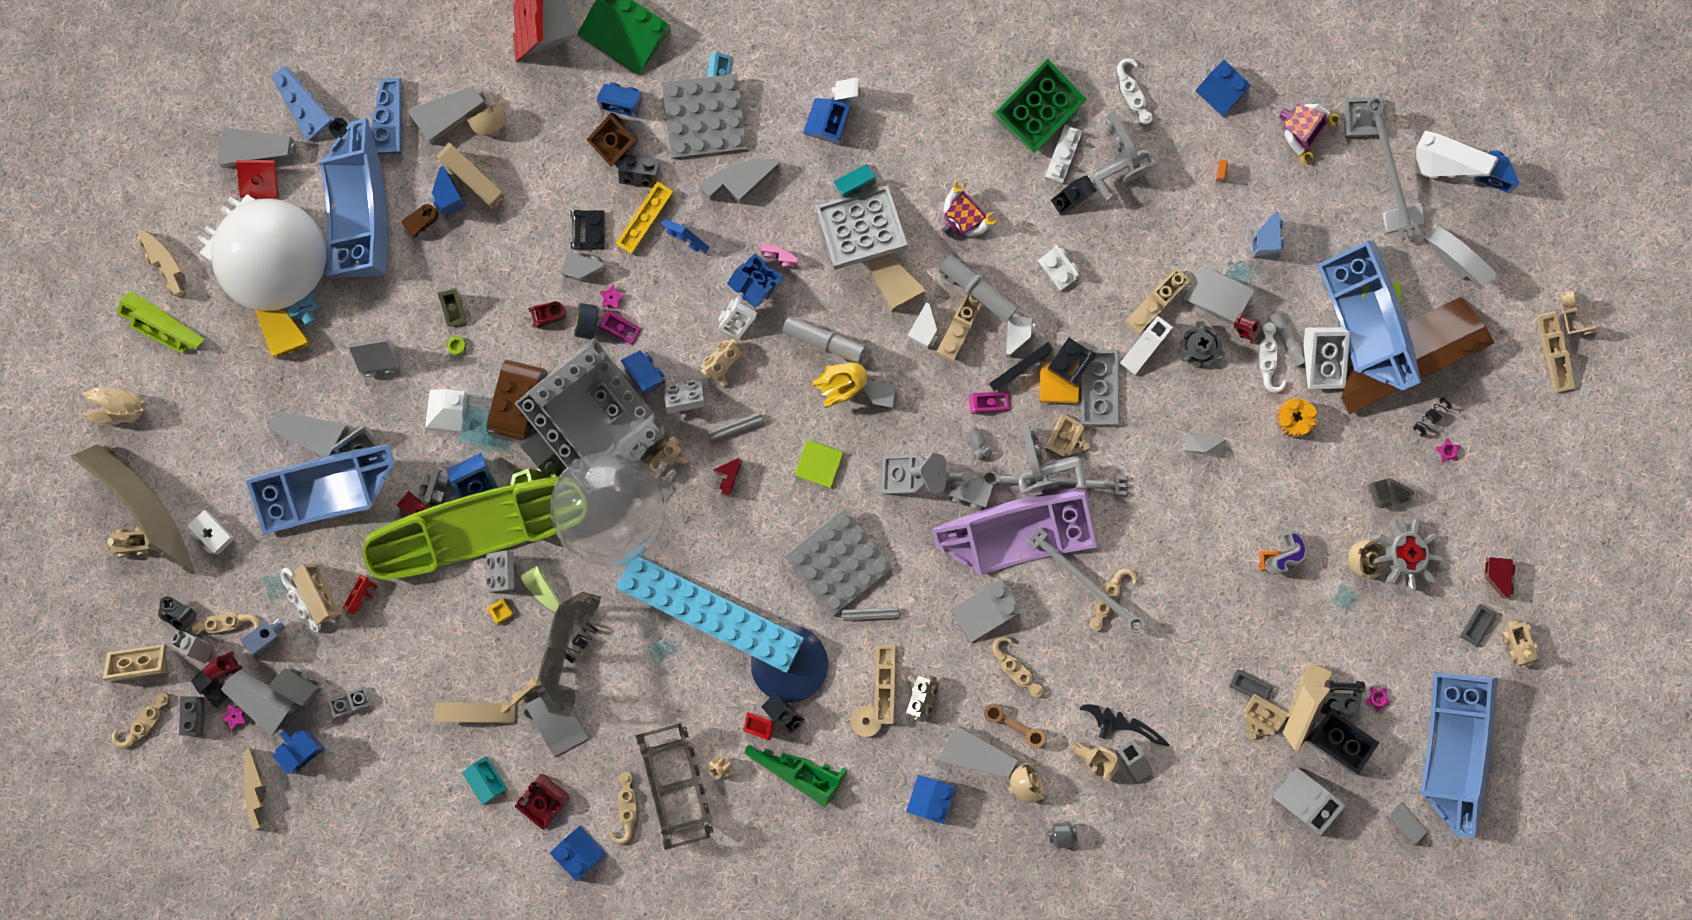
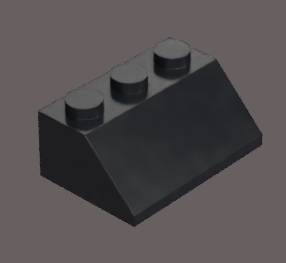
(1342, 742)

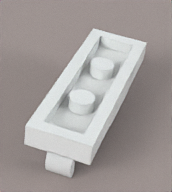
(1063, 154)

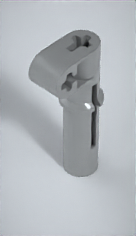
(954, 271)
(828, 341)

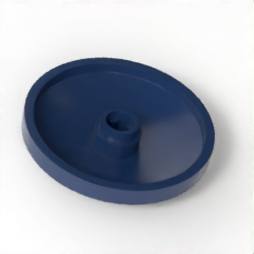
(804, 675)

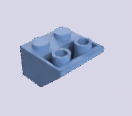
(1267, 240)

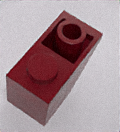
(1499, 575)

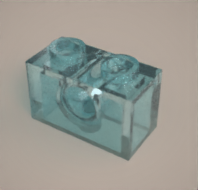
(467, 435)

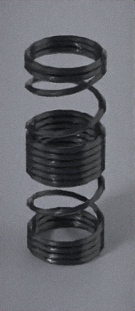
(1436, 417)
(580, 642)

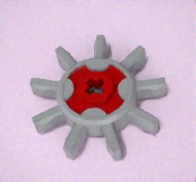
(1407, 554)

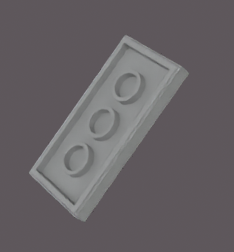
(1100, 390)

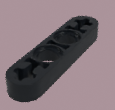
(1021, 366)

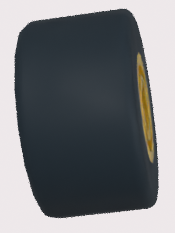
(586, 321)

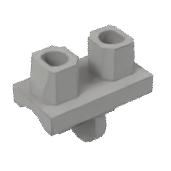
(432, 494)

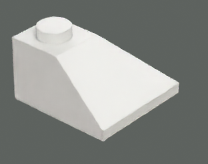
(446, 409)

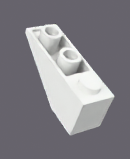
(1146, 345)

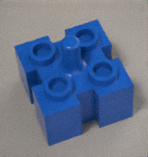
(755, 280)
(298, 751)

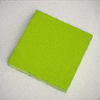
(818, 464)

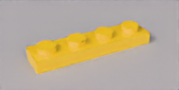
(644, 218)

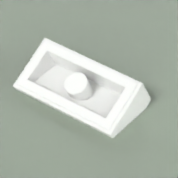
(1393, 218)

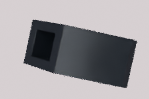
(1073, 194)
(782, 713)

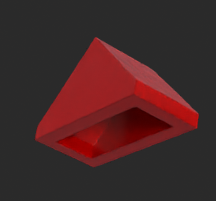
(759, 725)

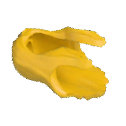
(841, 382)

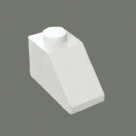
(847, 91)
(924, 328)
(1018, 333)

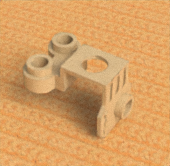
(1568, 300)

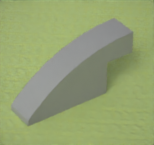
(740, 178)
(1460, 257)

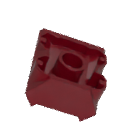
(542, 801)

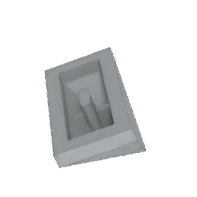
(1205, 445)

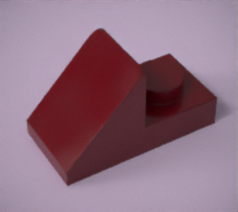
(730, 470)

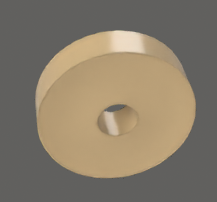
(857, 725)

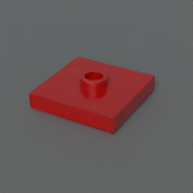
(257, 178)

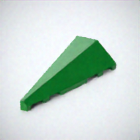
(808, 778)

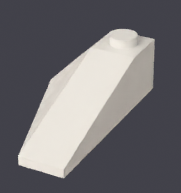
(1446, 157)

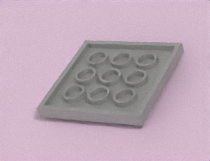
(704, 115)
(861, 227)
(838, 561)

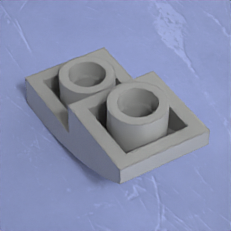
(349, 702)

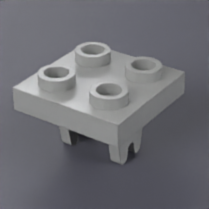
(1358, 119)
(684, 397)
(501, 571)

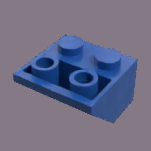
(827, 120)

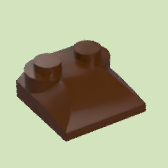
(612, 139)

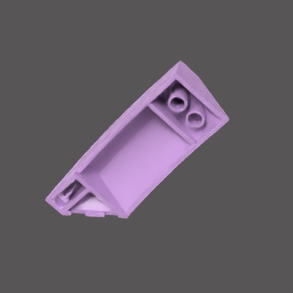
(998, 534)

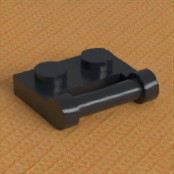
(593, 229)
(1066, 359)
(1341, 702)

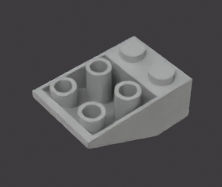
(1308, 801)

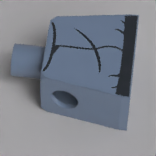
(256, 644)

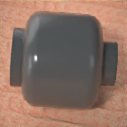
(1063, 835)

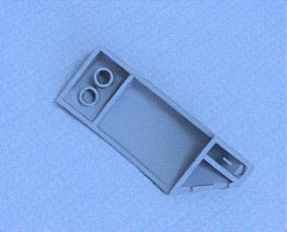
(1376, 324)
(319, 487)
(1460, 763)

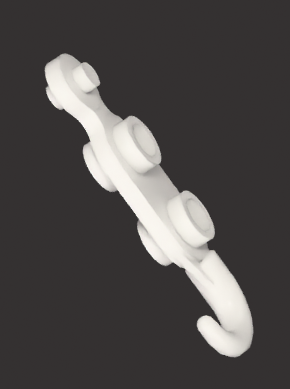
(1132, 92)
(1268, 358)
(295, 597)

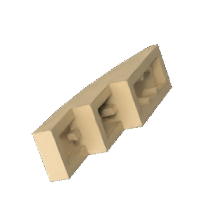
(1555, 351)
(884, 684)
(472, 713)
(252, 782)

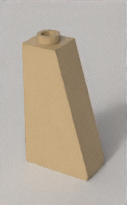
(470, 176)
(894, 281)

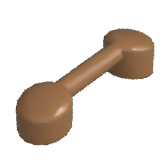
(994, 714)

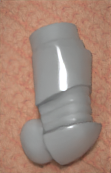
(979, 443)

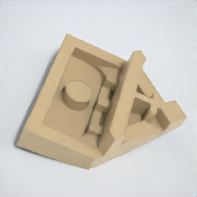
(1067, 437)
(1263, 717)

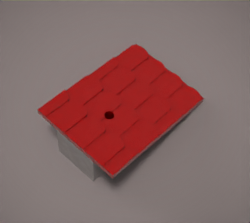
(541, 26)

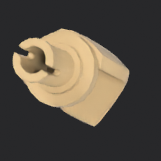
(1098, 758)

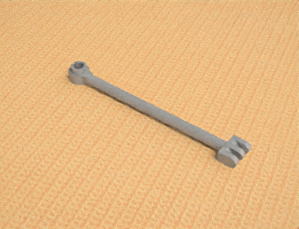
(1408, 227)
(1116, 485)
(1040, 541)

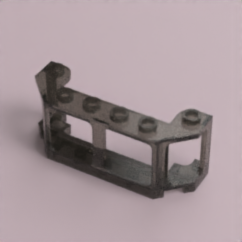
(556, 697)
(658, 790)

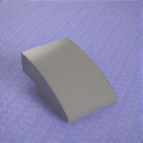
(1218, 295)
(558, 731)

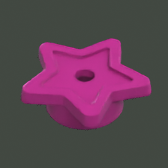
(611, 292)
(1453, 451)
(1383, 698)
(229, 716)

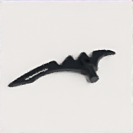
(1109, 722)

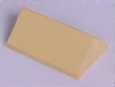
(315, 593)
(135, 663)
(1305, 715)

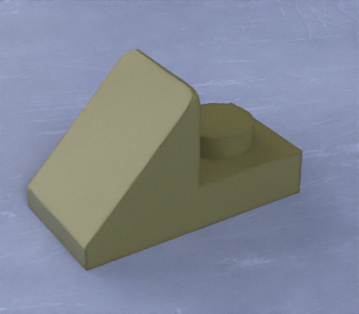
(452, 306)

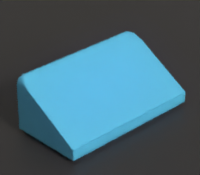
(717, 64)

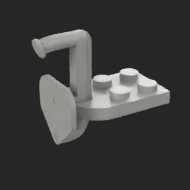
(1130, 159)
(1040, 471)
(903, 473)

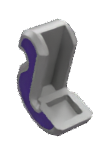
(1294, 556)

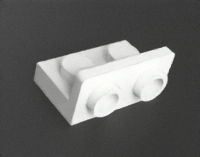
(1059, 268)
(736, 318)

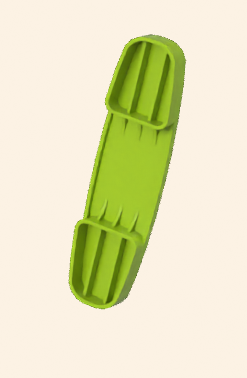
(461, 530)

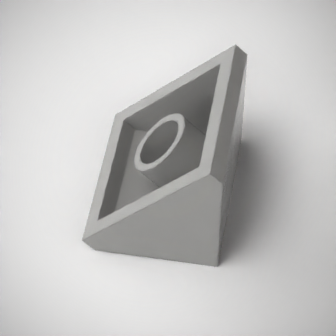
(358, 439)

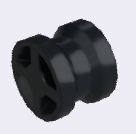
(340, 130)

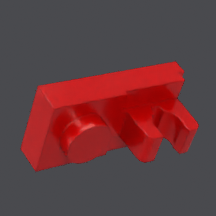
(359, 590)

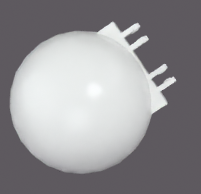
(265, 253)

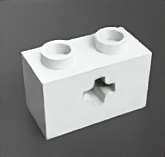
(221, 537)

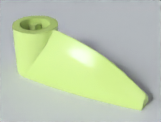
(540, 588)

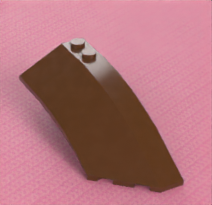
(1438, 341)

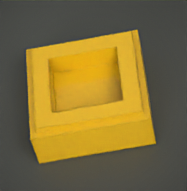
(500, 611)

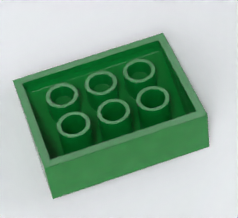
(624, 31)
(1039, 105)

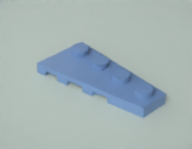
(305, 110)
(387, 118)

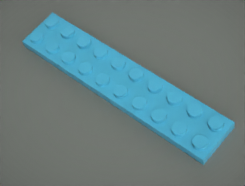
(711, 613)

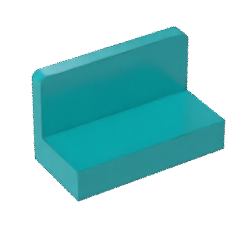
(855, 180)
(484, 780)

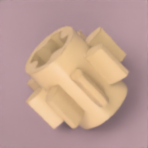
(720, 767)

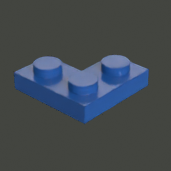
(685, 235)

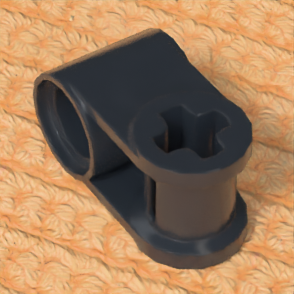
(177, 614)

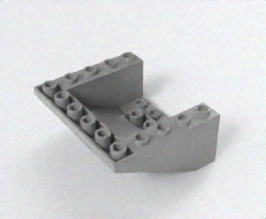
(589, 406)

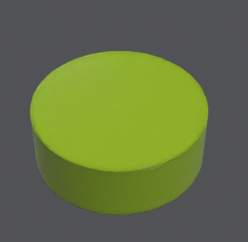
(456, 345)

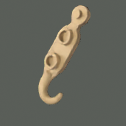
(1112, 589)
(222, 623)
(1015, 669)
(519, 696)
(143, 722)
(627, 808)

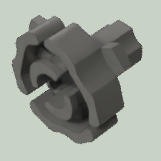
(1201, 334)

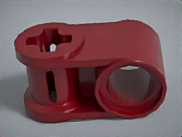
(543, 313)
(1247, 328)
(411, 504)
(222, 666)

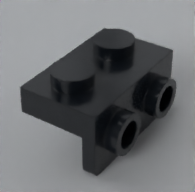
(638, 171)

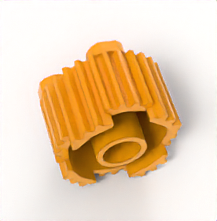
(1306, 413)

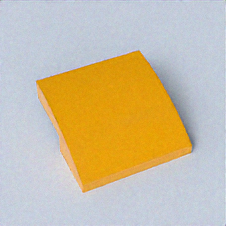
(1055, 389)

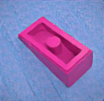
(618, 326)
(988, 402)

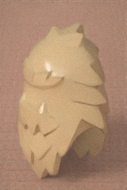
(117, 406)

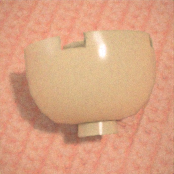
(488, 121)
(1362, 556)
(1025, 784)

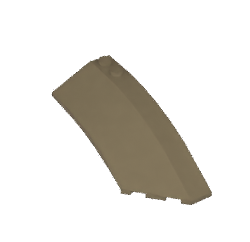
(140, 500)

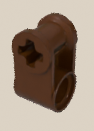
(419, 221)

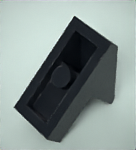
(209, 688)

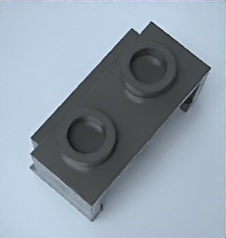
(191, 716)

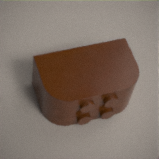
(505, 418)

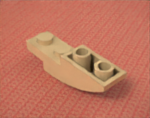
(160, 255)
(1157, 301)
(959, 328)

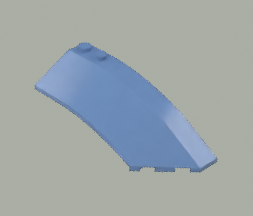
(359, 219)

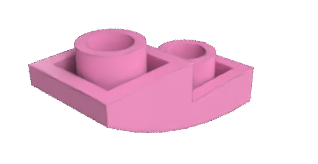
(785, 258)

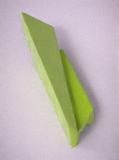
(157, 324)

